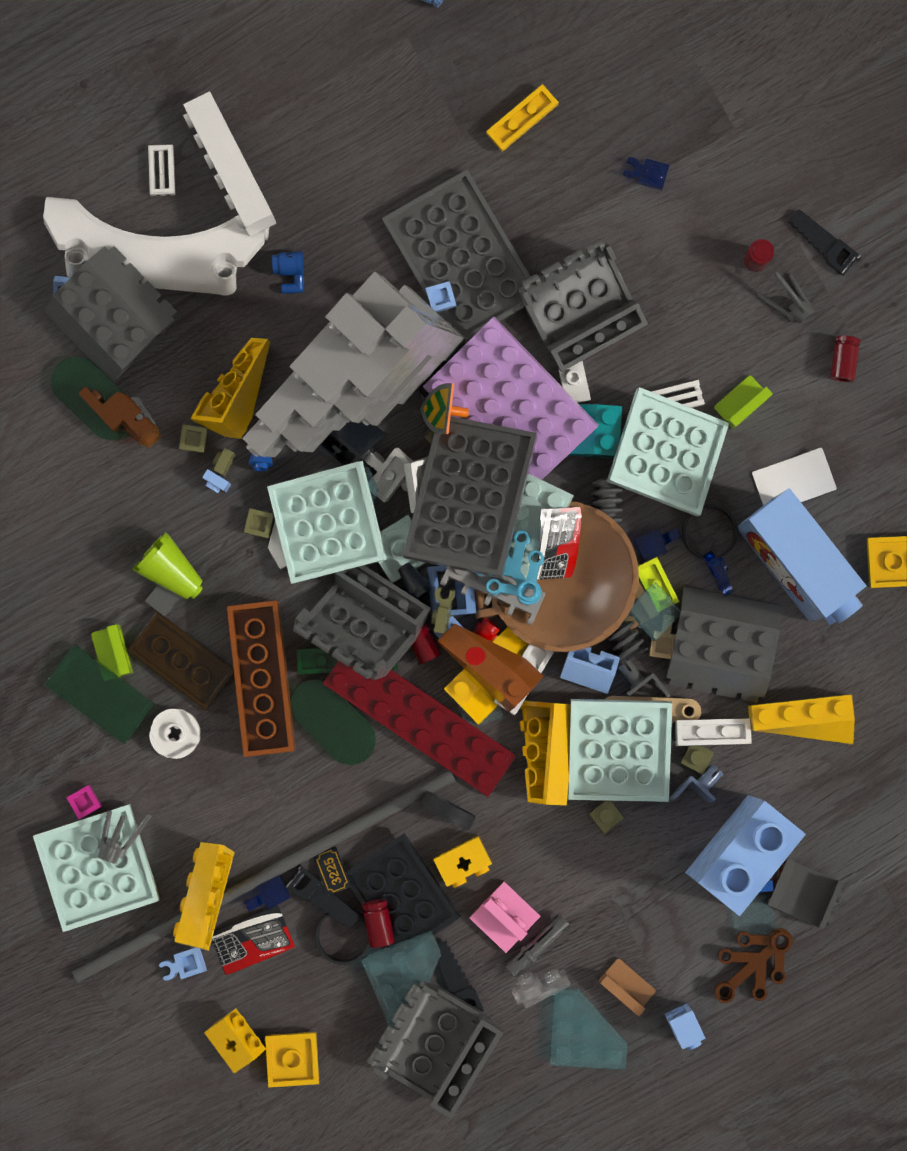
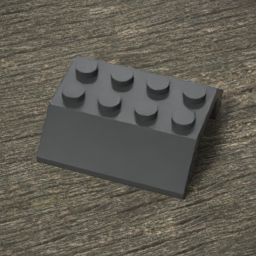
(581, 305)
(110, 312)
(364, 622)
(724, 644)
(436, 1046)

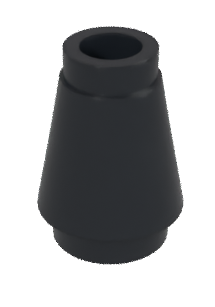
(414, 581)

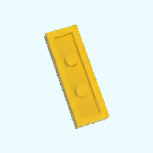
(522, 118)

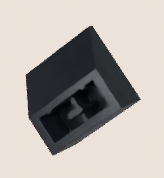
(351, 443)

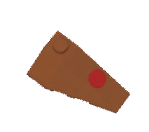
(494, 667)

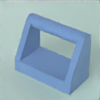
(465, 603)

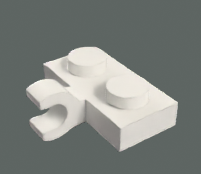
(389, 473)

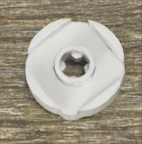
(161, 729)

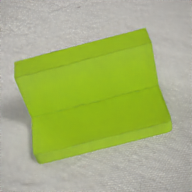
(742, 401)
(112, 650)

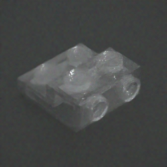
(532, 990)

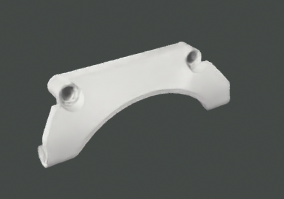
(183, 263)

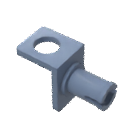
(701, 785)

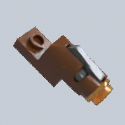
(124, 412)

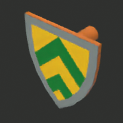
(439, 408)

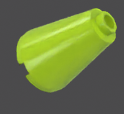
(169, 568)

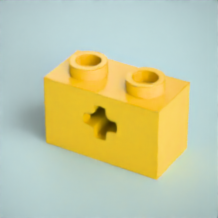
(448, 861)
(235, 1040)

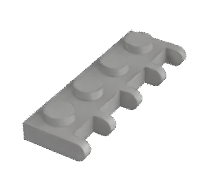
(479, 583)

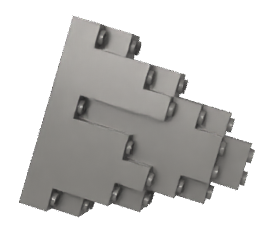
(356, 368)

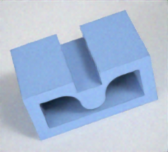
(590, 669)
(685, 1027)

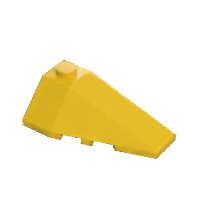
(234, 399)
(471, 693)

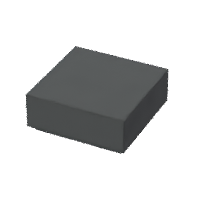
(162, 600)

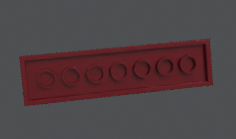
(425, 725)

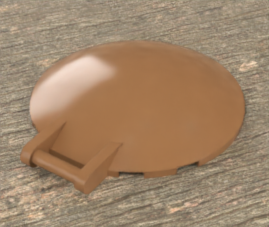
(590, 602)

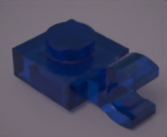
(653, 544)
(271, 893)

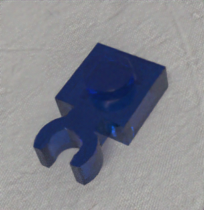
(651, 173)
(718, 570)

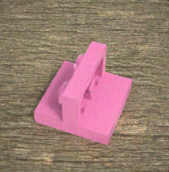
(505, 917)

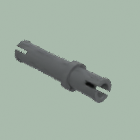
(537, 946)

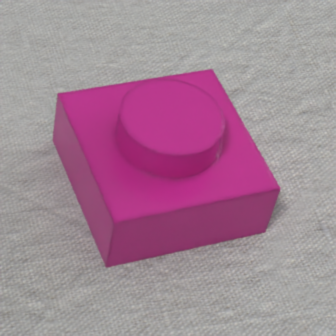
(84, 802)

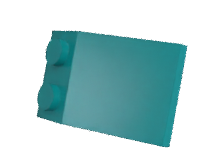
(606, 437)

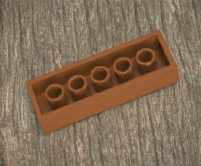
(261, 678)

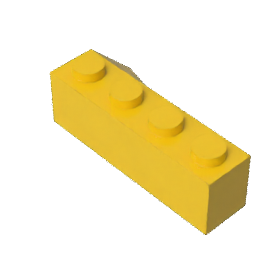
(812, 718)
(546, 751)
(204, 895)

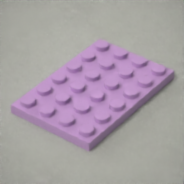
(513, 390)

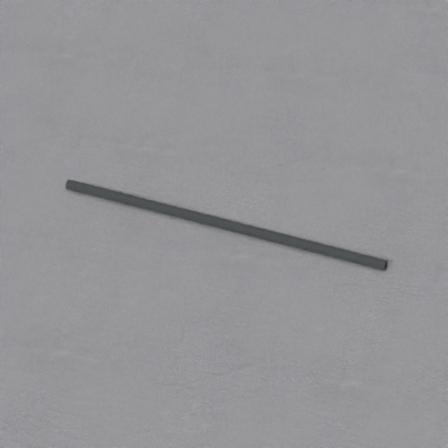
(271, 872)

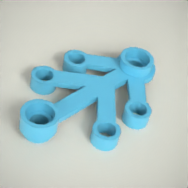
(513, 570)

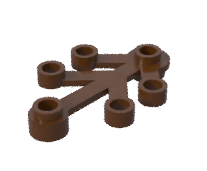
(756, 961)

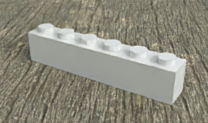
(229, 163)

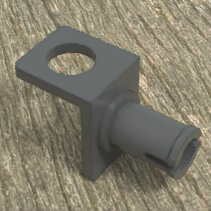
(637, 680)

